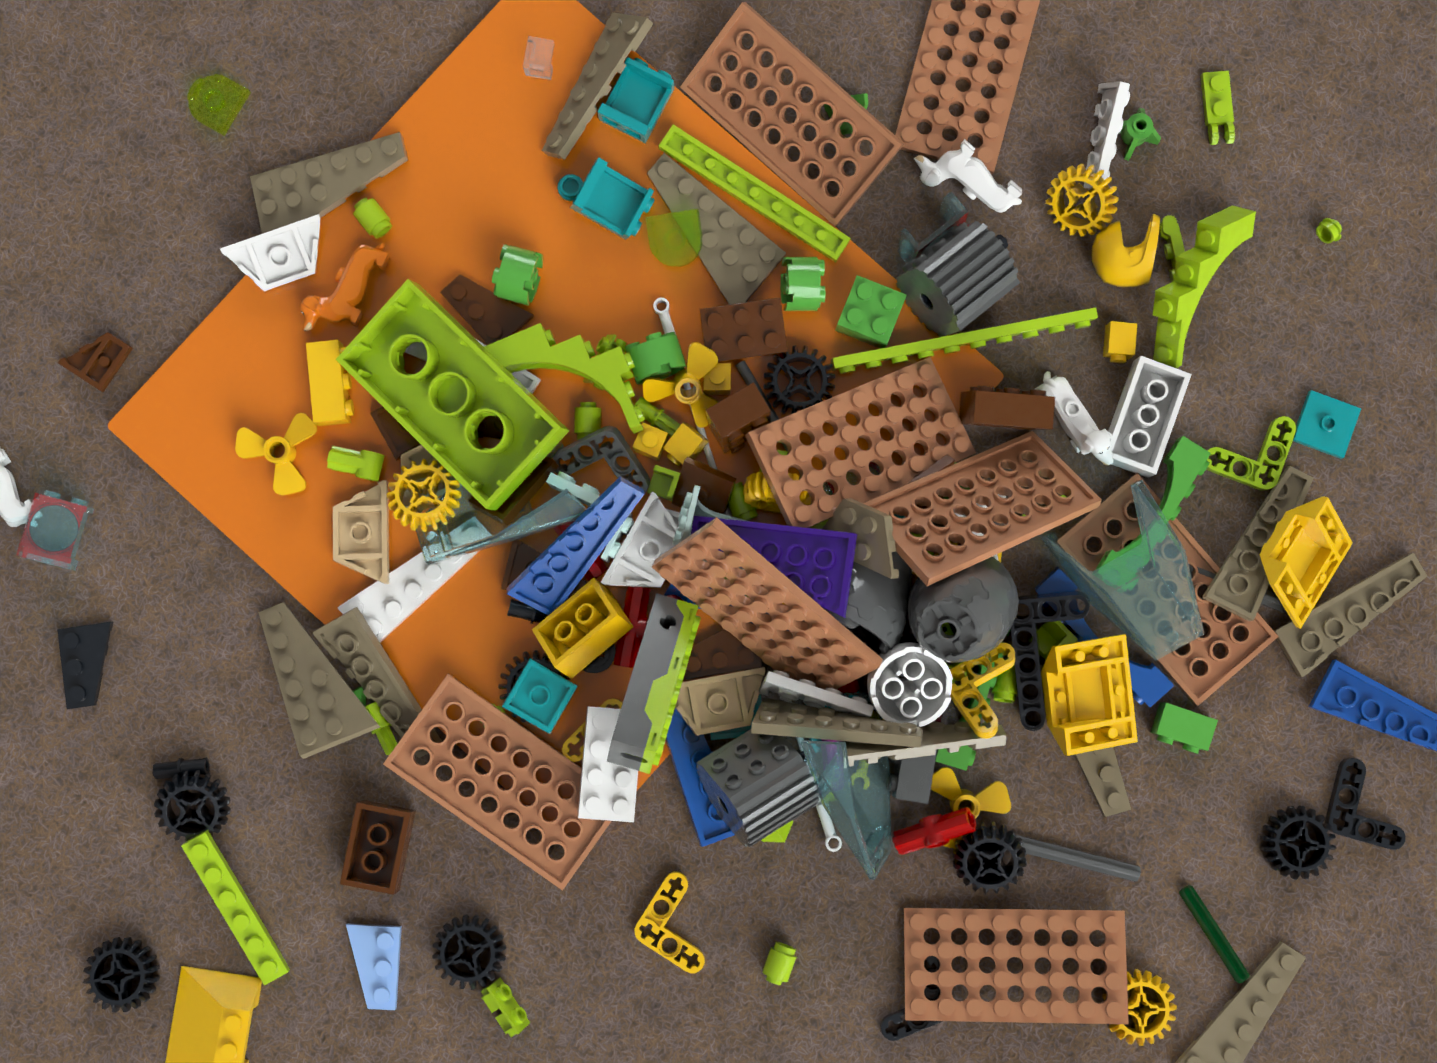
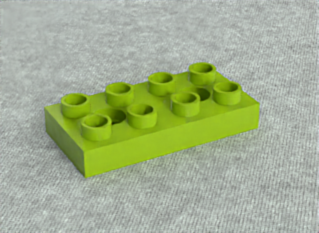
(452, 395)

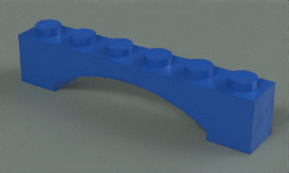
(1147, 681)

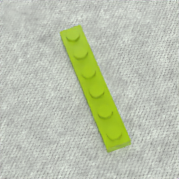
(235, 907)

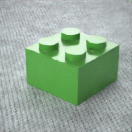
(870, 312)

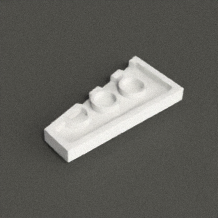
(1103, 137)
(791, 689)

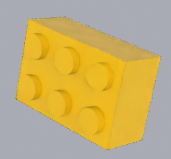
(582, 628)

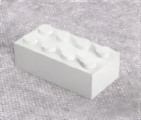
(1146, 415)
(605, 787)

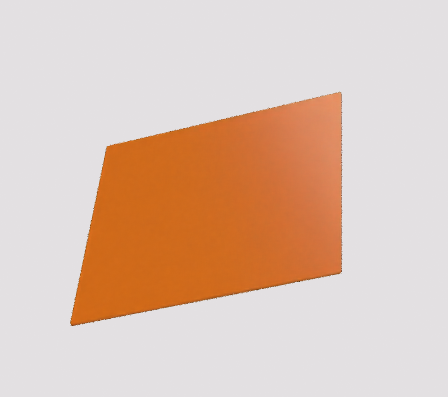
(463, 194)

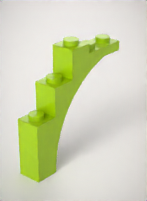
(1193, 270)
(609, 370)

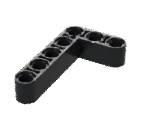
(1032, 649)

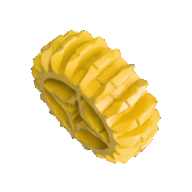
(1088, 209)
(759, 494)
(412, 514)
(1140, 1019)

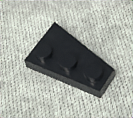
(82, 662)

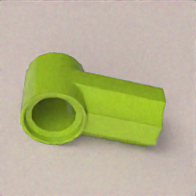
(362, 464)

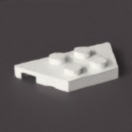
(278, 254)
(646, 541)

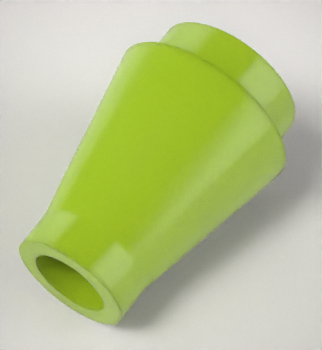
(1006, 687)

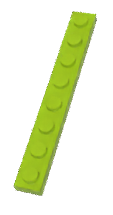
(754, 193)

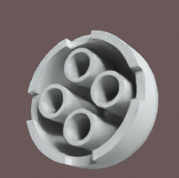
(916, 697)

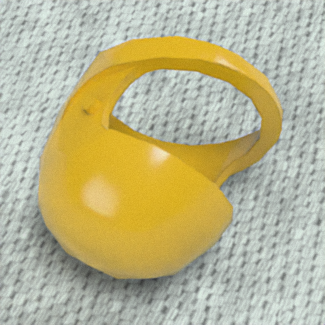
(1122, 264)

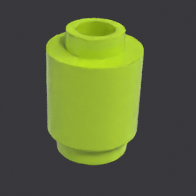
(372, 217)
(586, 419)
(738, 507)
(779, 963)

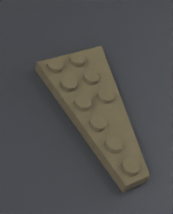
(731, 247)
(805, 721)

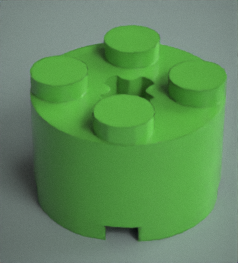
(518, 274)
(802, 284)
(656, 357)

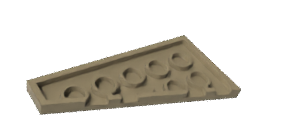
(323, 181)
(315, 695)
(934, 737)

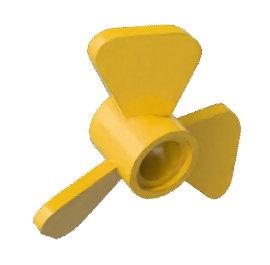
(699, 363)
(286, 477)
(991, 799)

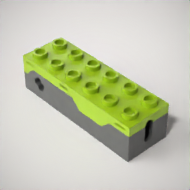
(654, 684)

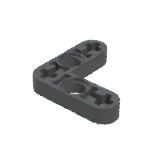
(607, 450)

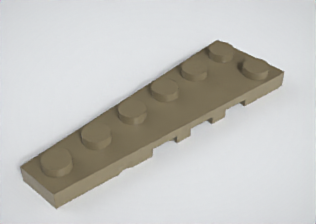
(617, 40)
(1346, 613)
(366, 661)
(1245, 1015)

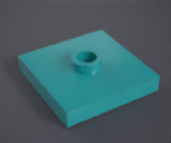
(1326, 424)
(540, 696)

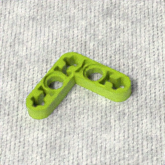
(1253, 467)

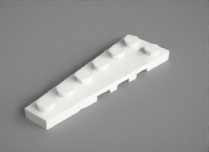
(408, 588)

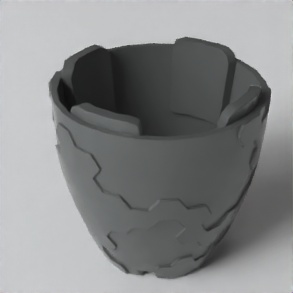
(975, 600)
(878, 605)

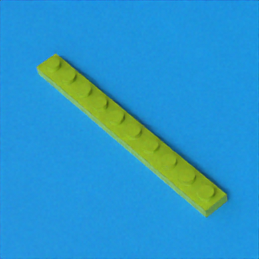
(975, 339)

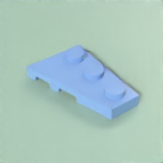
(377, 962)

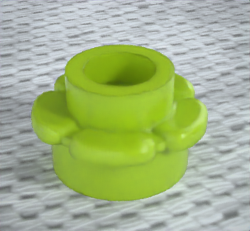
(1329, 230)

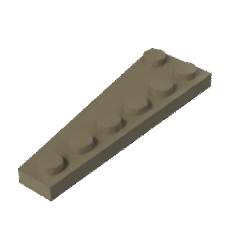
(1242, 578)
(1104, 780)

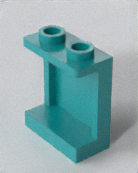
(637, 99)
(612, 200)

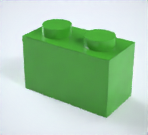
(1183, 726)

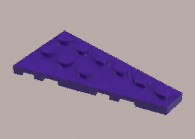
(811, 558)

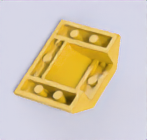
(1304, 556)
(1089, 695)
(212, 1016)

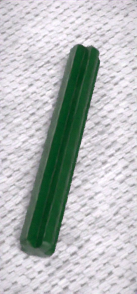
(1214, 934)

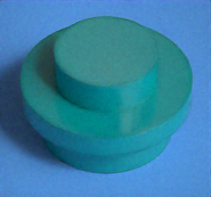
(569, 186)

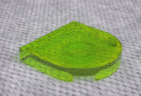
(216, 101)
(675, 237)

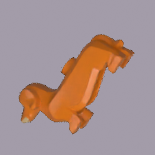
(350, 291)

